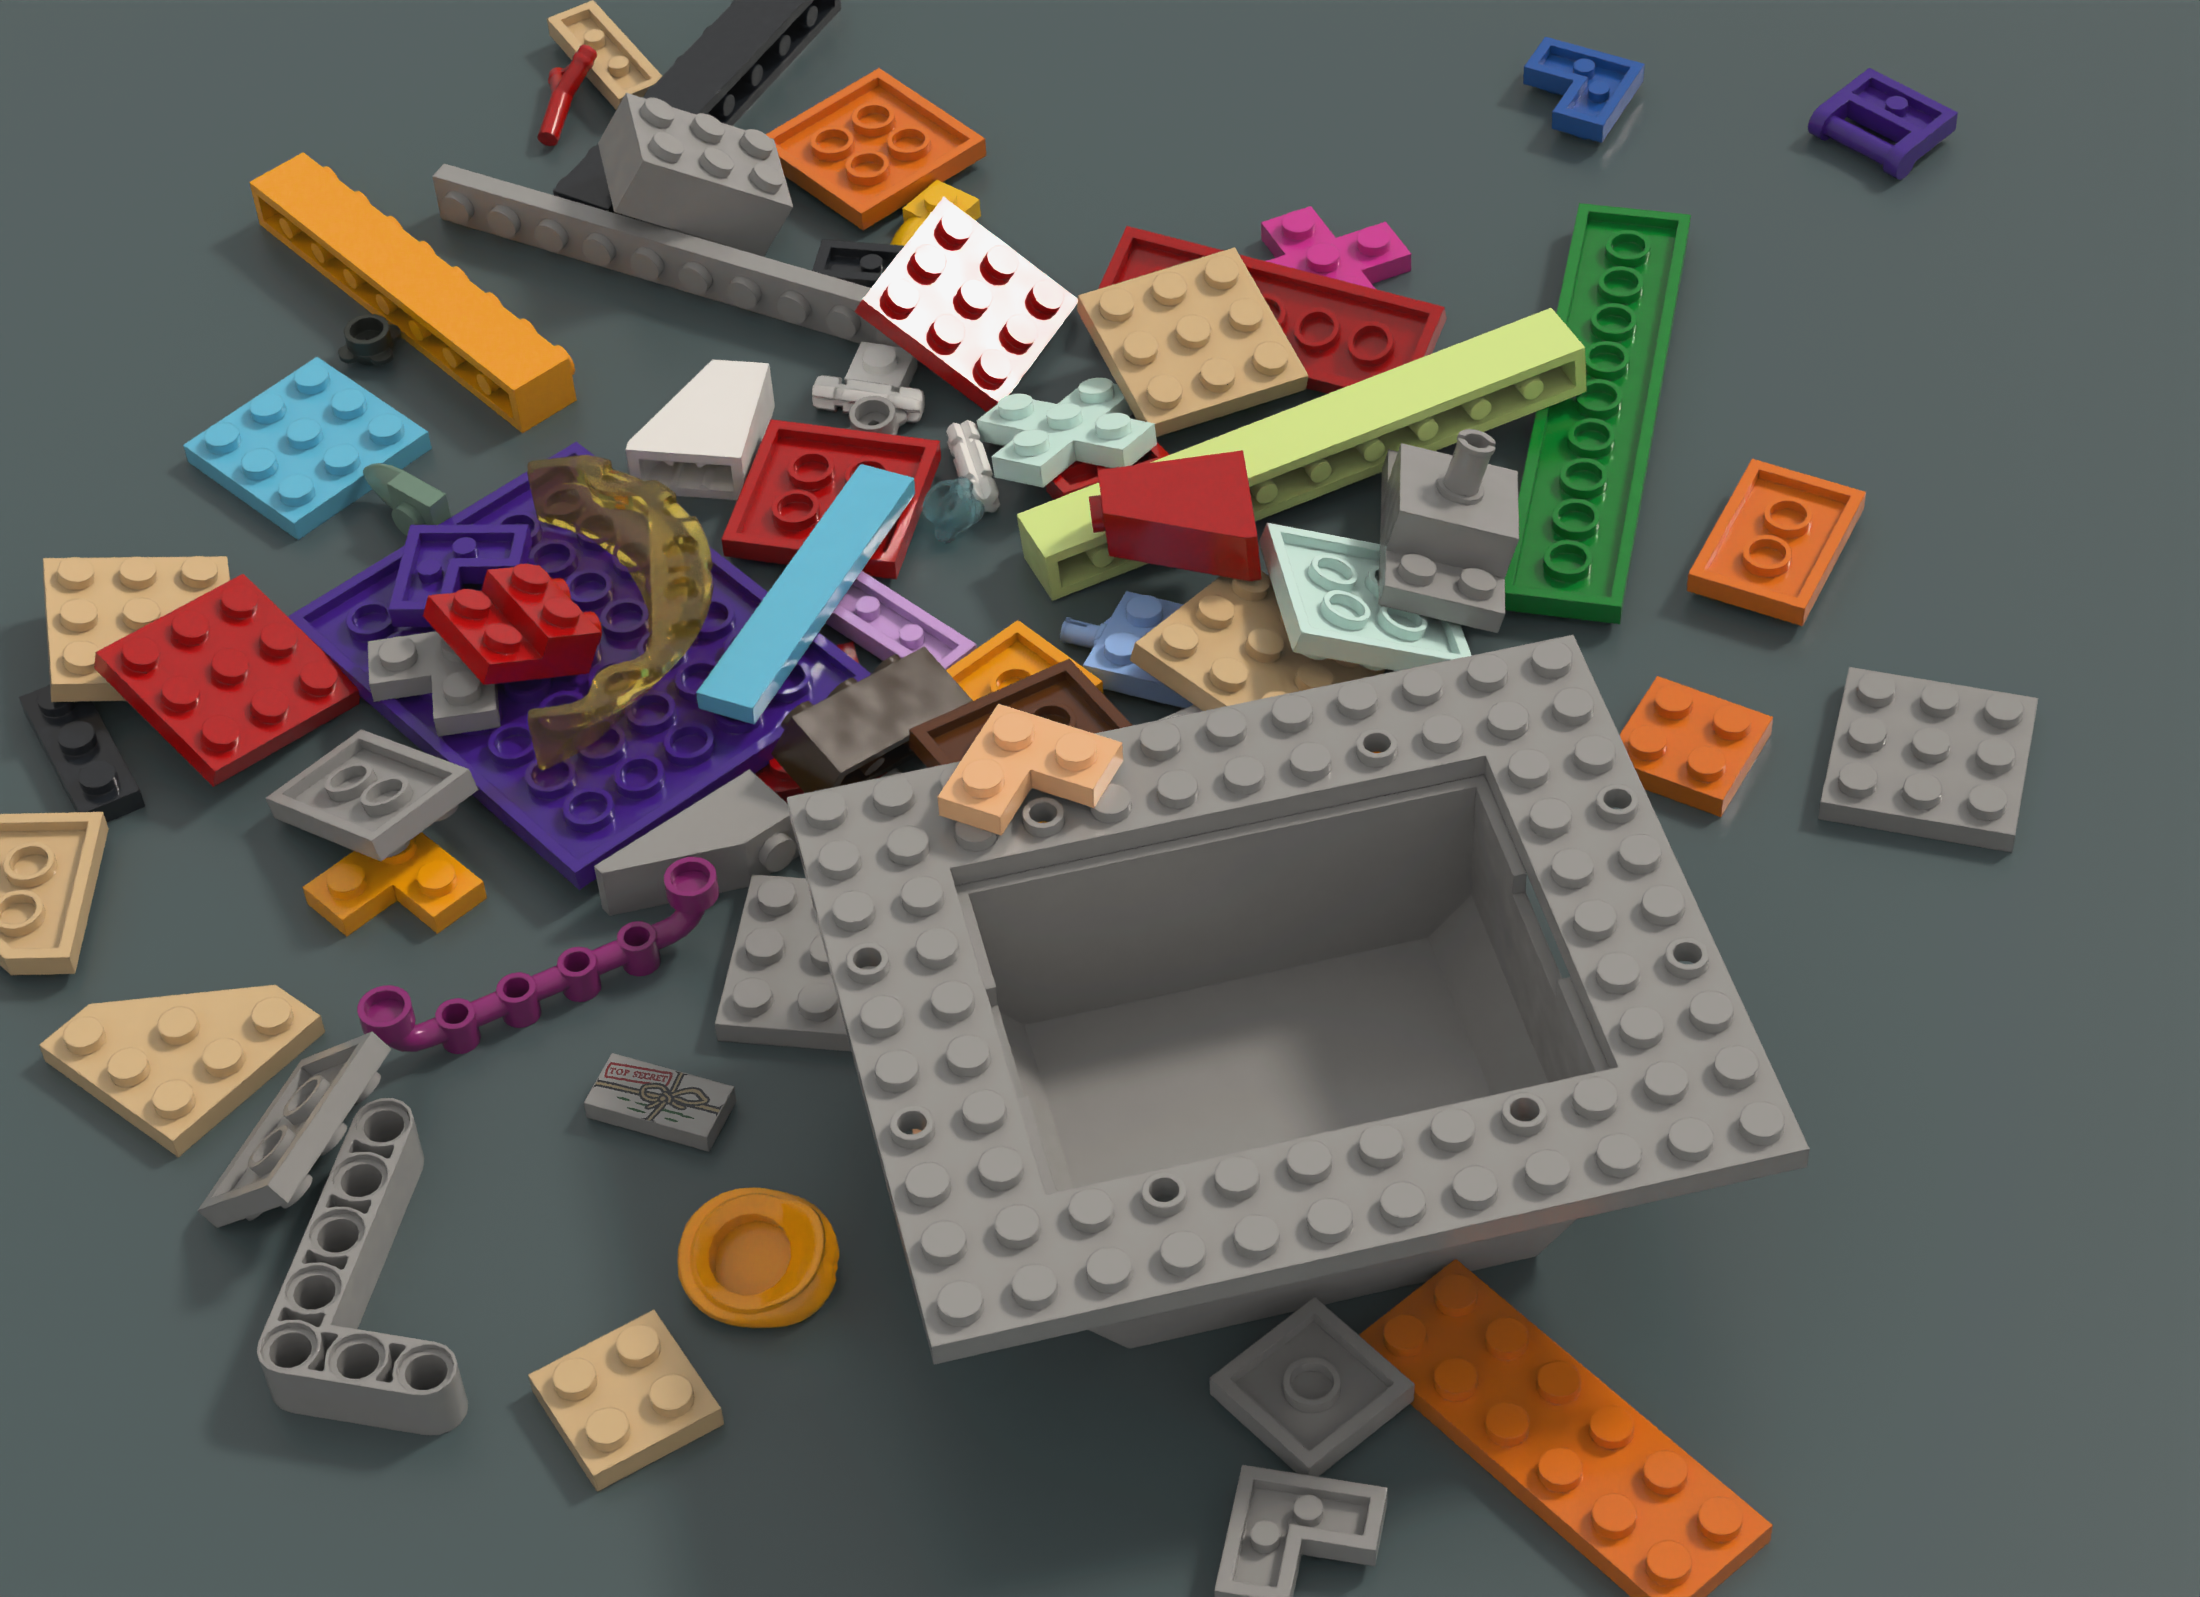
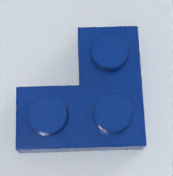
(1592, 84)

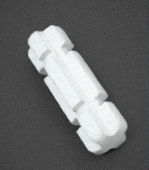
(830, 393)
(973, 462)

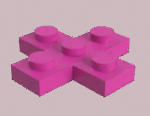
(1359, 257)

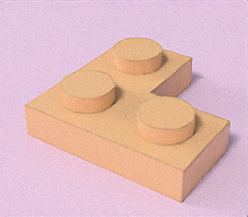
(1025, 753)

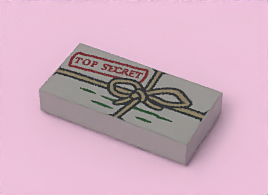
(660, 1102)

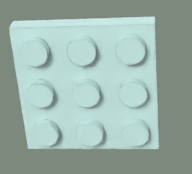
(1332, 609)

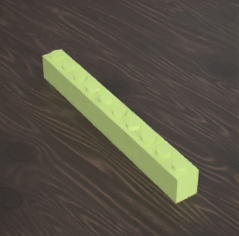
(1341, 436)

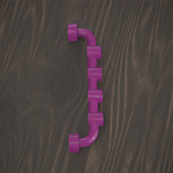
(389, 1014)

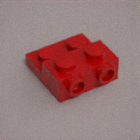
(516, 626)

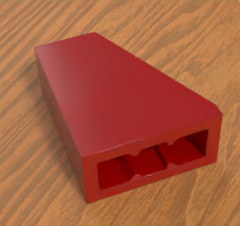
(1181, 515)

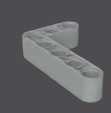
(312, 1340)

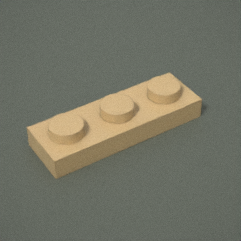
(618, 65)

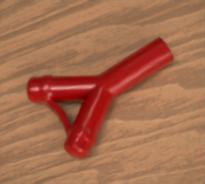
(563, 86)

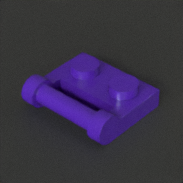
(1890, 110)

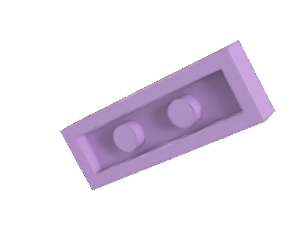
(893, 625)

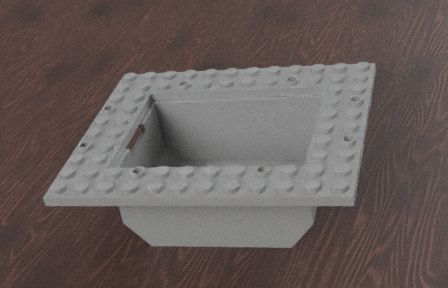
(1283, 1008)

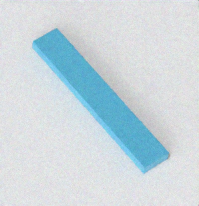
(805, 594)

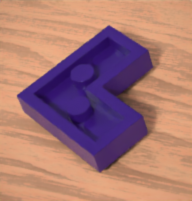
(446, 557)

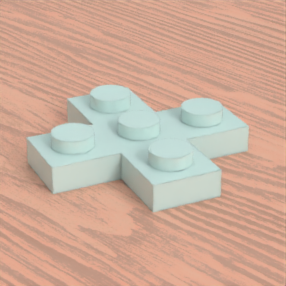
(1049, 437)

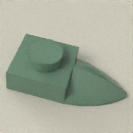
(407, 496)

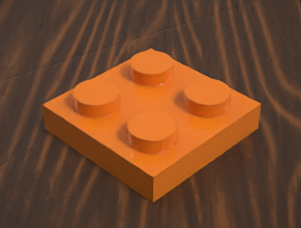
(1693, 744)

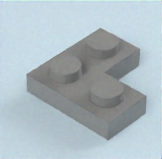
(428, 665)
(1294, 1515)

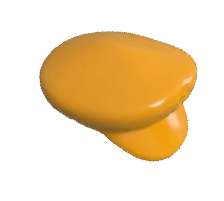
(758, 1258)

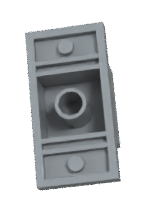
(1448, 532)

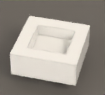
(882, 365)

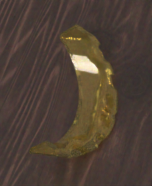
(665, 558)

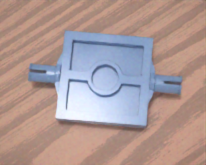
(1114, 642)

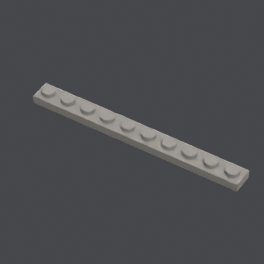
(655, 254)

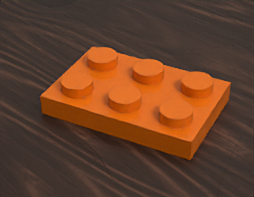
(1776, 542)

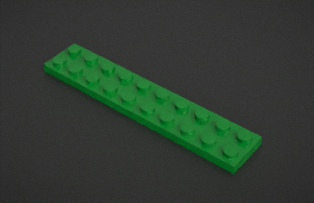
(1594, 449)

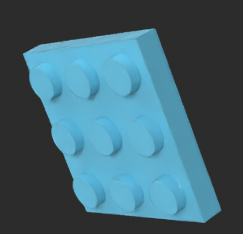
(305, 446)

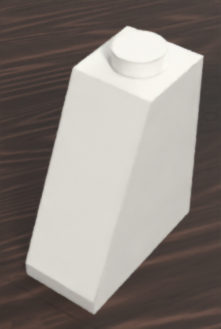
(707, 432)

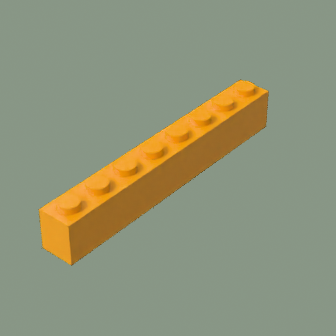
(413, 288)

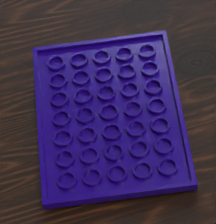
(649, 762)

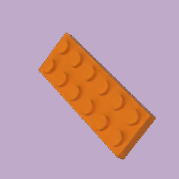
(1565, 1441)

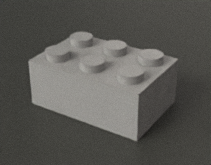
(694, 174)

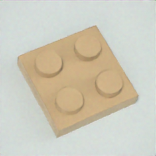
(626, 1400)

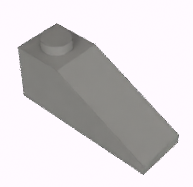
(735, 828)

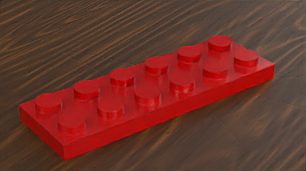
(1332, 324)

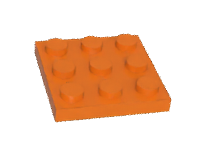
(873, 148)

